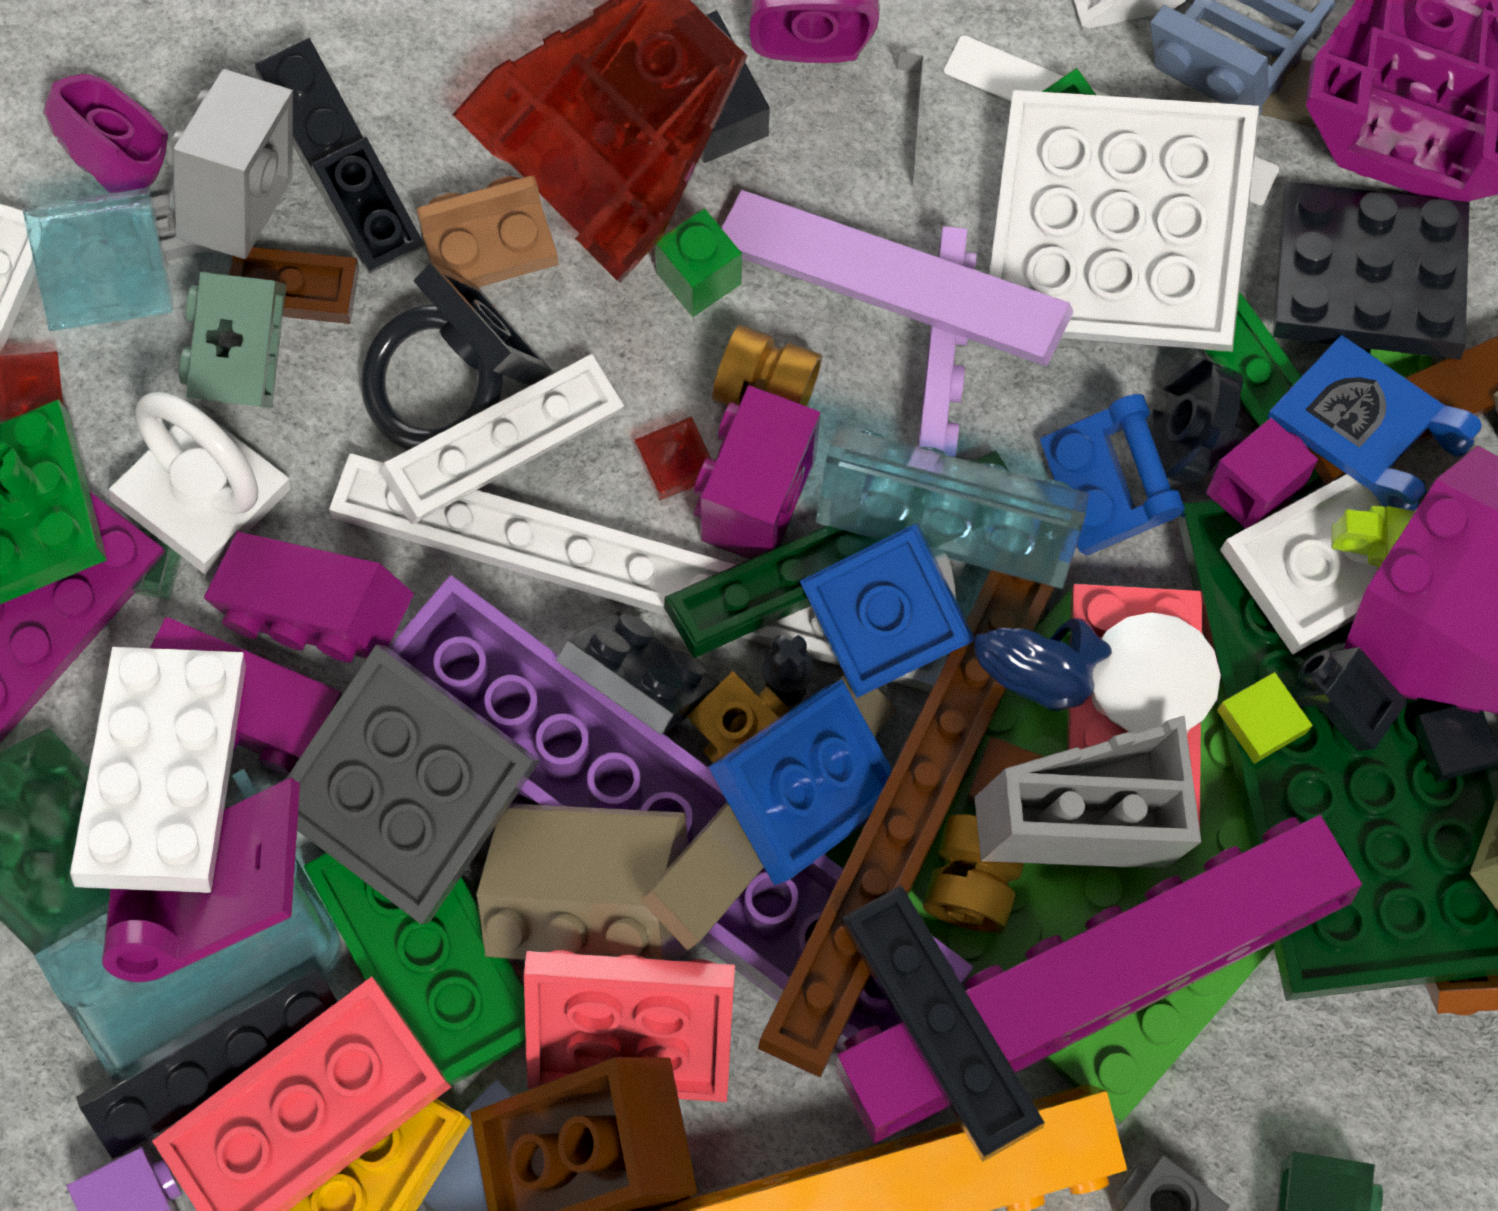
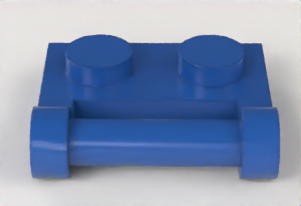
(1087, 462)

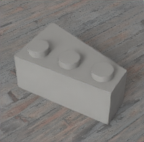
(1096, 805)

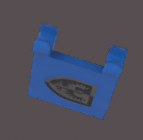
(1368, 418)

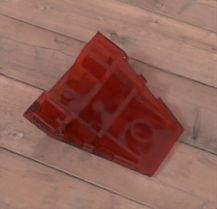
(611, 118)

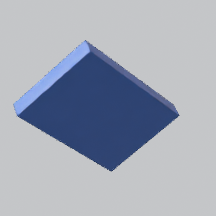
(804, 781)

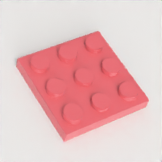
(629, 1007)

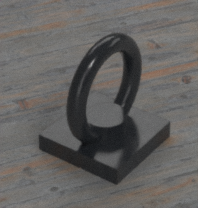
(475, 334)

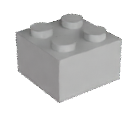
(232, 163)

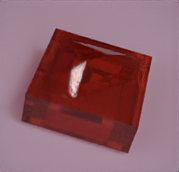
(28, 383)
(672, 457)

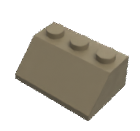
(578, 881)

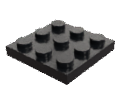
(1373, 270)

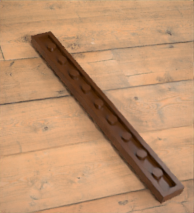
(899, 829)

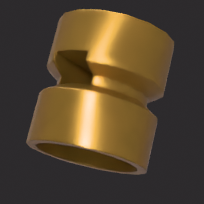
(757, 362)
(966, 889)

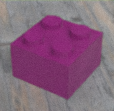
(758, 473)

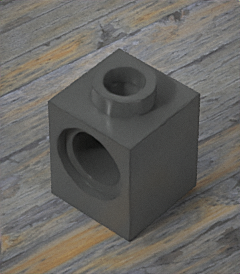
(1170, 1178)

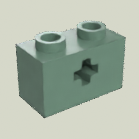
(248, 308)

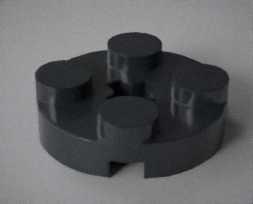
(1197, 420)

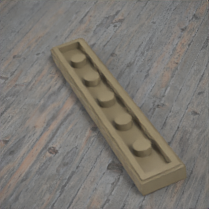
(722, 860)

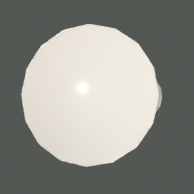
(1155, 673)

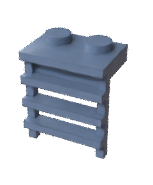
(1223, 66)

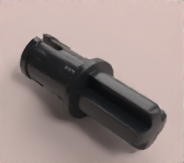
(788, 669)

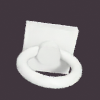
(195, 481)

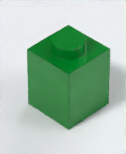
(698, 262)

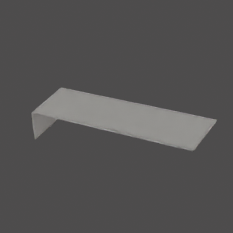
(913, 63)

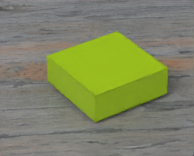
(1264, 717)

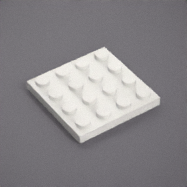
(1129, 213)

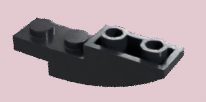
(341, 159)

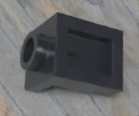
(1350, 695)

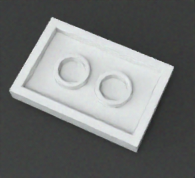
(1295, 572)

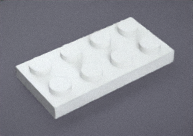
(159, 770)

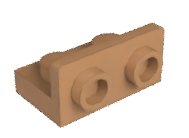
(489, 232)

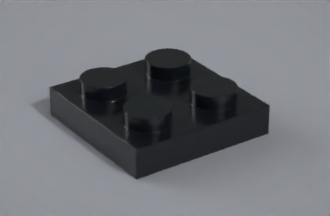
(638, 670)

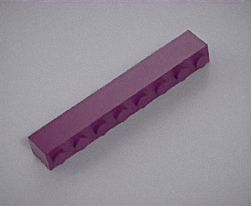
(1116, 965)

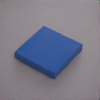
(887, 610)

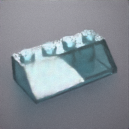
(961, 506)

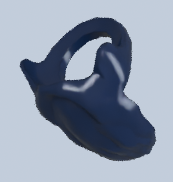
(1044, 667)

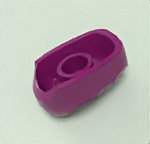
(812, 29)
(106, 132)

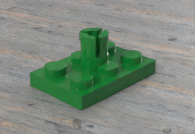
(44, 503)

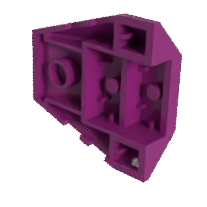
(1412, 95)
(1435, 597)

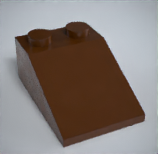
(588, 1142)

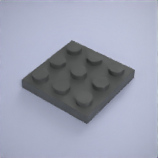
(406, 783)

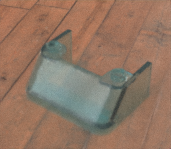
(134, 1018)

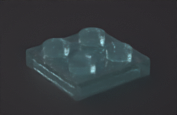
(98, 259)

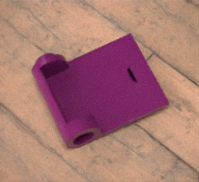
(251, 890)

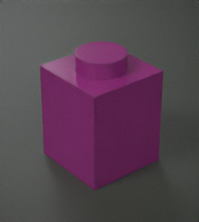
(1262, 474)

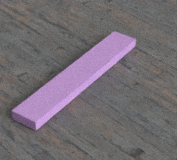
(898, 278)

